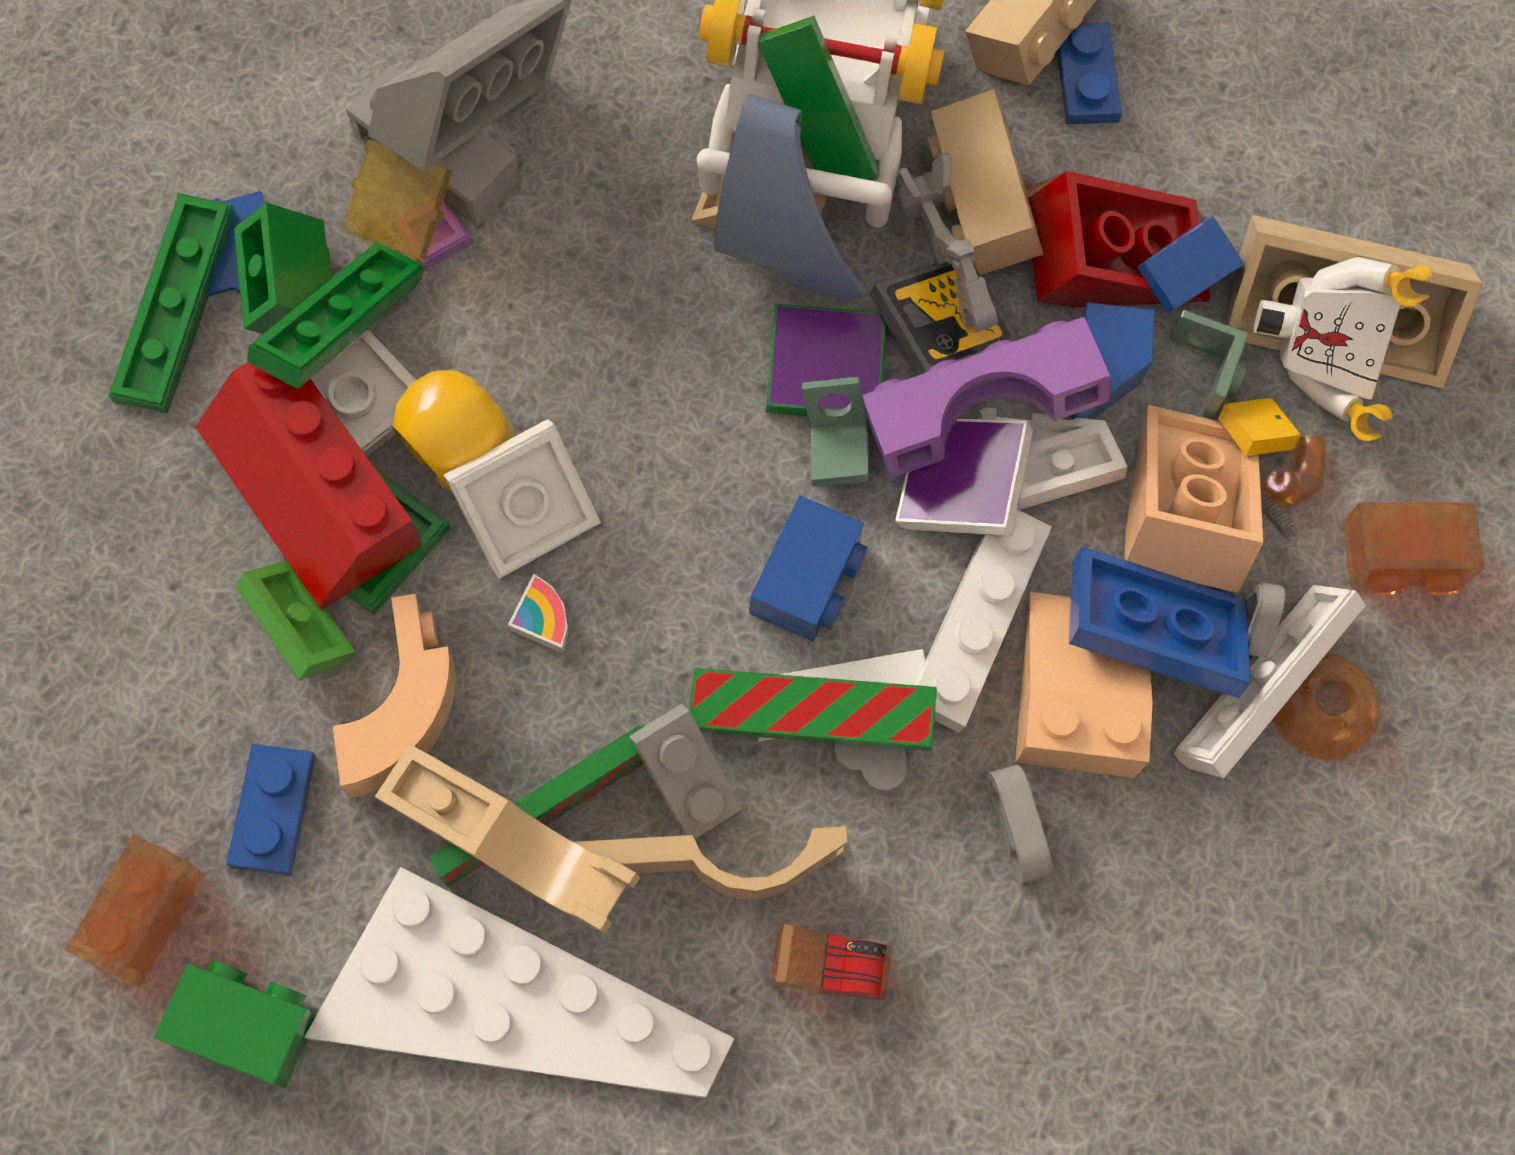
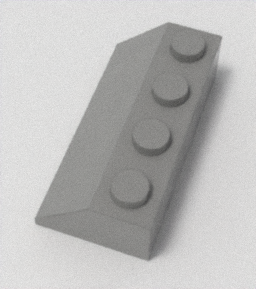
(468, 82)

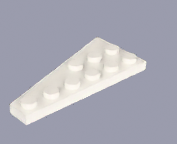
(480, 991)

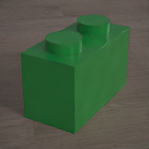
(279, 263)
(236, 1023)

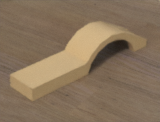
(505, 838)
(683, 854)

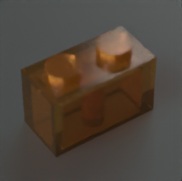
(1413, 546)
(135, 911)

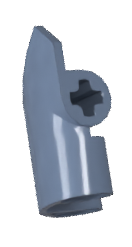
(770, 207)

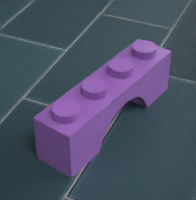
(1051, 369)

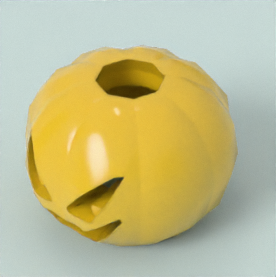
(449, 421)

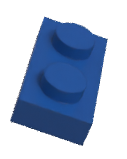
(1089, 76)
(271, 809)

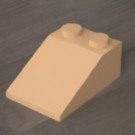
(1193, 501)
(1077, 703)

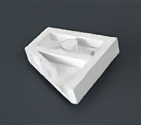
(1065, 457)

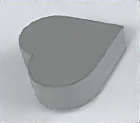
(1264, 614)
(879, 767)

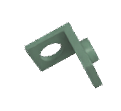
(1227, 346)
(837, 436)

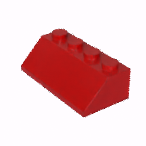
(306, 482)

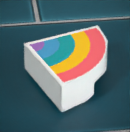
(541, 615)

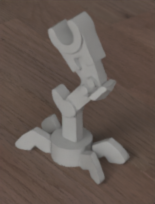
(922, 198)

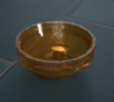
(1323, 733)

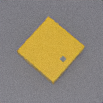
(1259, 426)

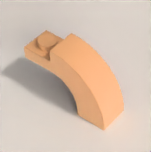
(412, 711)

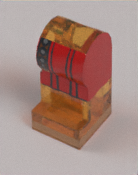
(830, 964)

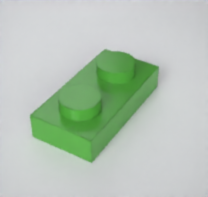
(294, 621)

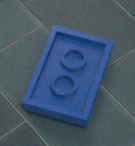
(1159, 622)

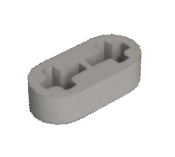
(1019, 824)

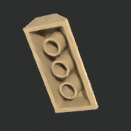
(1423, 334)

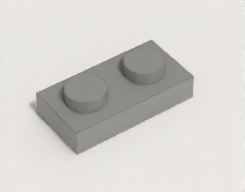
(685, 772)

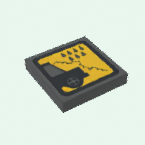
(927, 319)

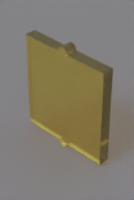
(396, 200)

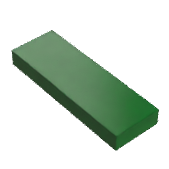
(812, 83)

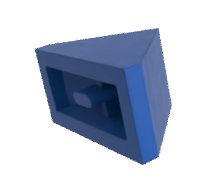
(1190, 264)

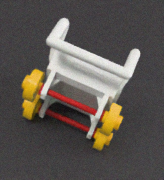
(881, 57)

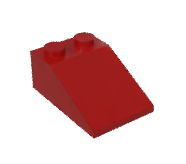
(1097, 237)

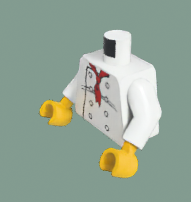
(1341, 333)

